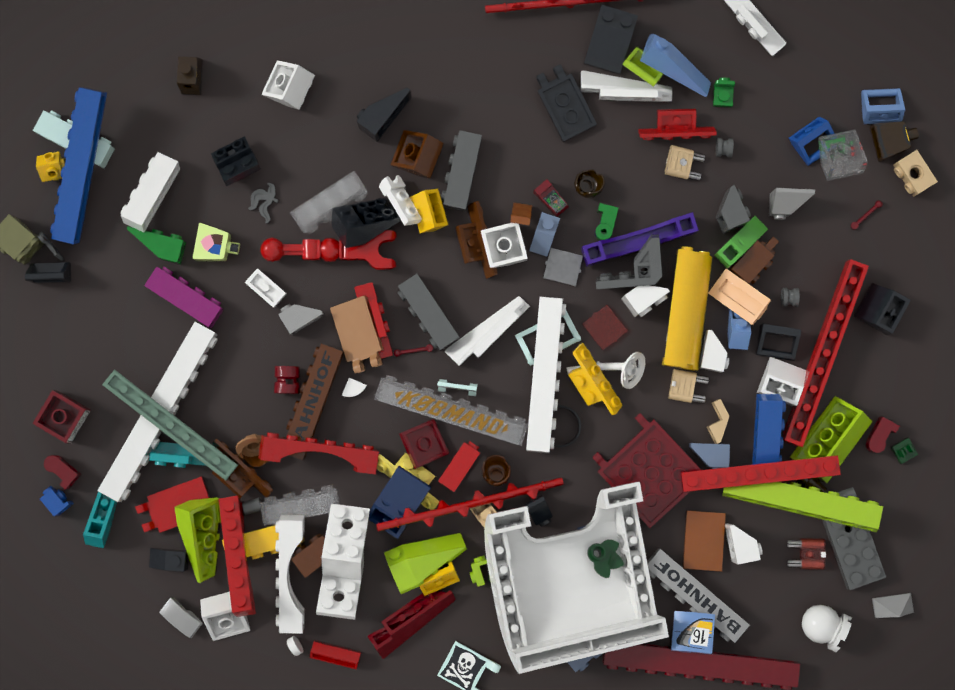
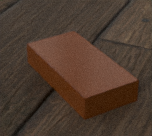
(521, 213)

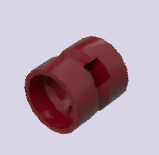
(291, 373)

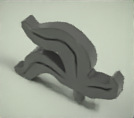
(261, 194)
(50, 245)

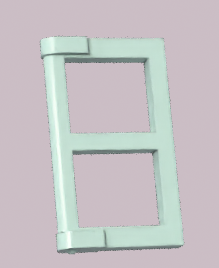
(577, 337)

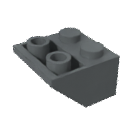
(732, 211)

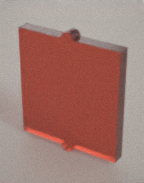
(604, 327)

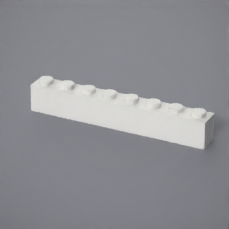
(544, 375)

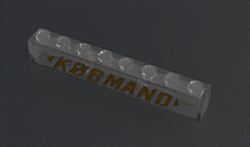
(451, 411)

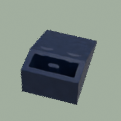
(400, 492)

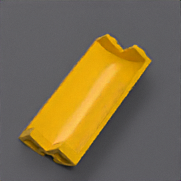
(688, 309)

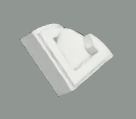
(353, 388)

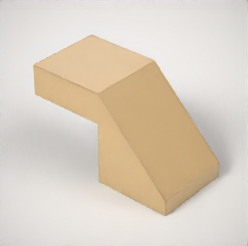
(717, 429)

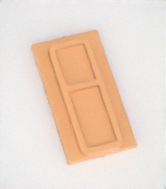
(739, 297)

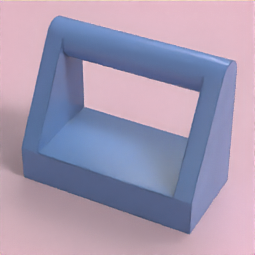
(882, 113)

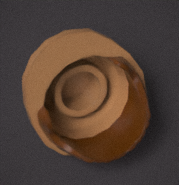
(249, 450)

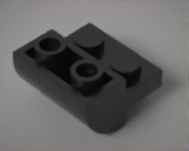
(235, 161)

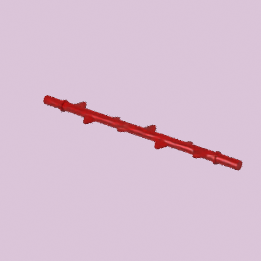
(540, 4)
(463, 508)

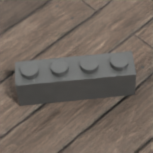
(462, 170)
(428, 311)

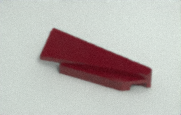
(409, 620)

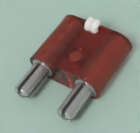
(811, 553)

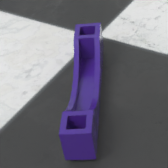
(633, 242)

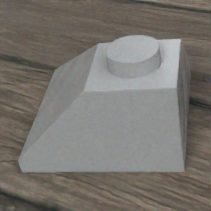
(786, 201)

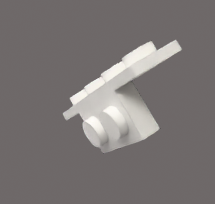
(758, 26)

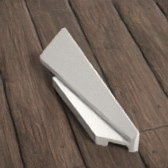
(623, 89)
(486, 333)

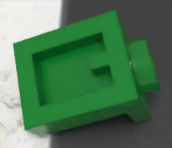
(723, 92)

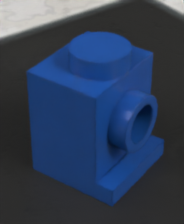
(55, 501)

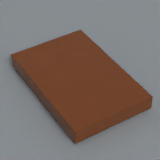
(704, 540)

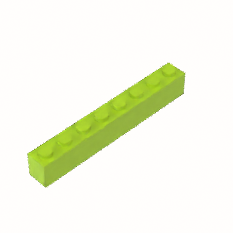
(811, 503)

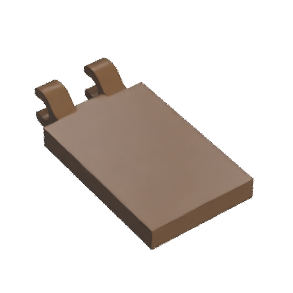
(358, 333)

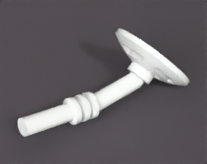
(627, 368)

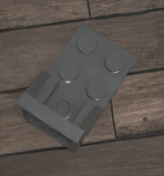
(647, 257)

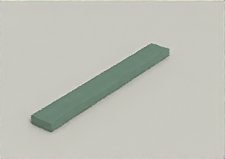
(170, 424)

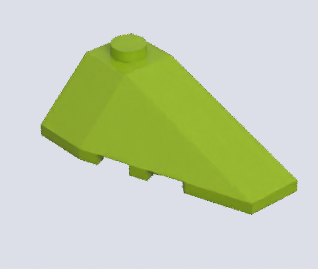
(199, 528)
(418, 560)

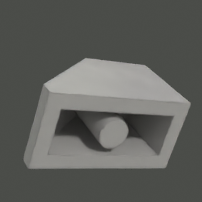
(298, 317)

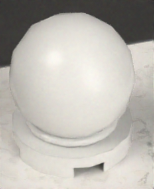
(825, 626)

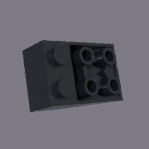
(363, 221)

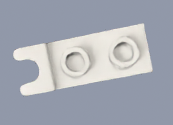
(400, 200)

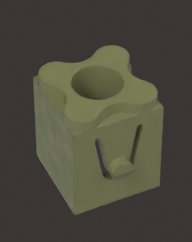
(18, 240)

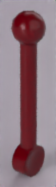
(878, 204)
(429, 348)

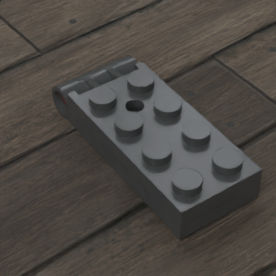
(854, 552)

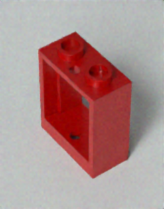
(459, 466)

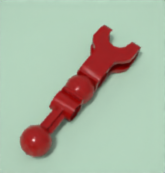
(331, 250)

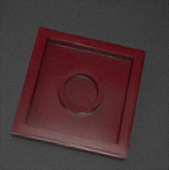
(424, 443)

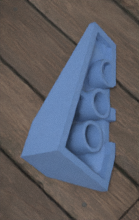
(671, 62)

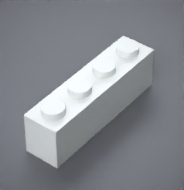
(150, 192)

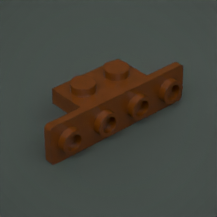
(472, 241)
(243, 476)

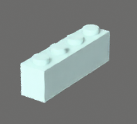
(56, 130)

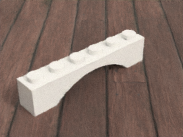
(291, 612)

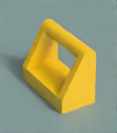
(442, 579)

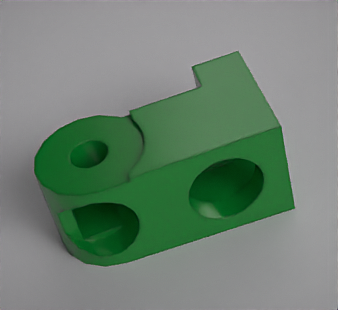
(605, 228)

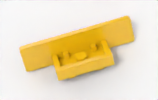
(591, 381)

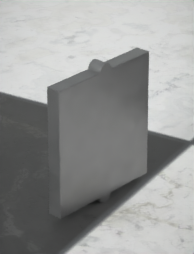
(563, 267)

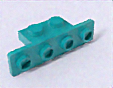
(173, 453)

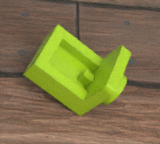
(476, 574)

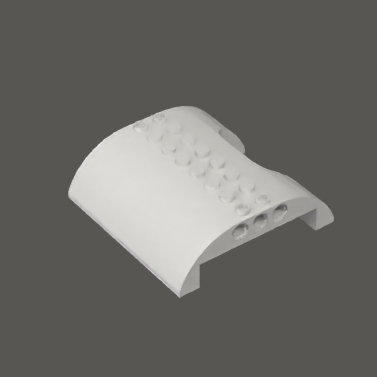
(552, 598)

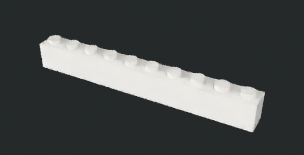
(168, 394)

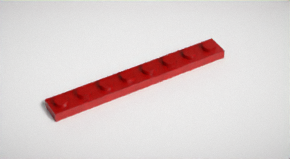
(760, 473)

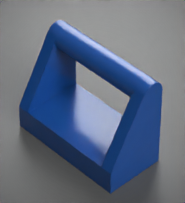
(806, 135)

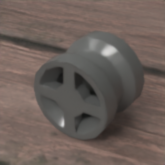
(724, 147)
(790, 297)

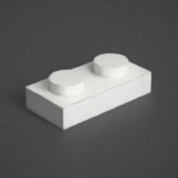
(265, 288)

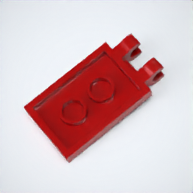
(163, 503)

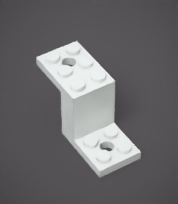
(343, 561)

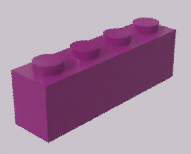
(185, 298)

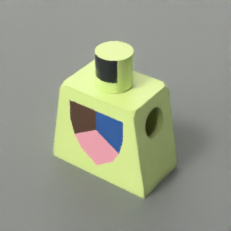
(213, 244)

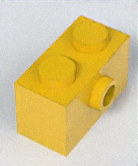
(430, 209)

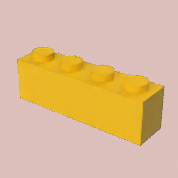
(261, 541)

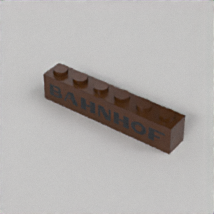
(314, 394)

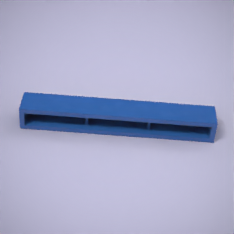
(79, 165)

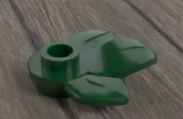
(607, 558)

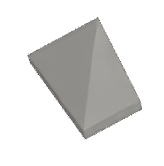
(893, 605)

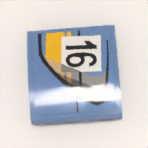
(693, 632)

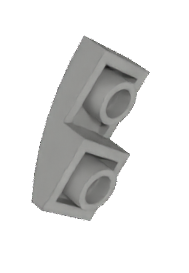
(180, 618)

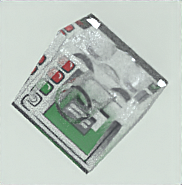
(842, 155)

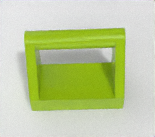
(641, 69)

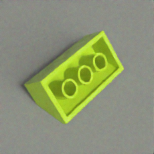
(834, 433)

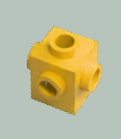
(50, 166)

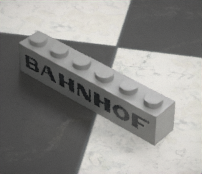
(696, 595)

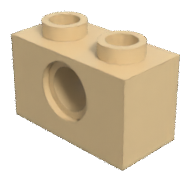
(924, 175)

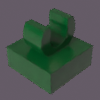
(904, 450)

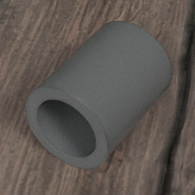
(251, 506)

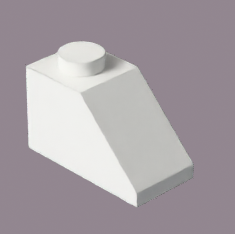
(713, 354)

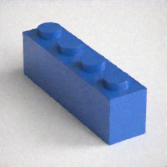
(768, 428)

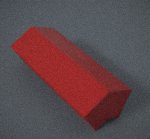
(335, 654)

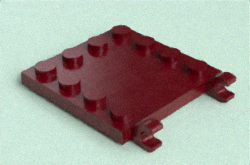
(655, 463)

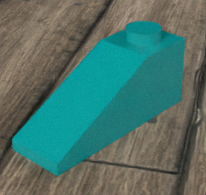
(100, 521)

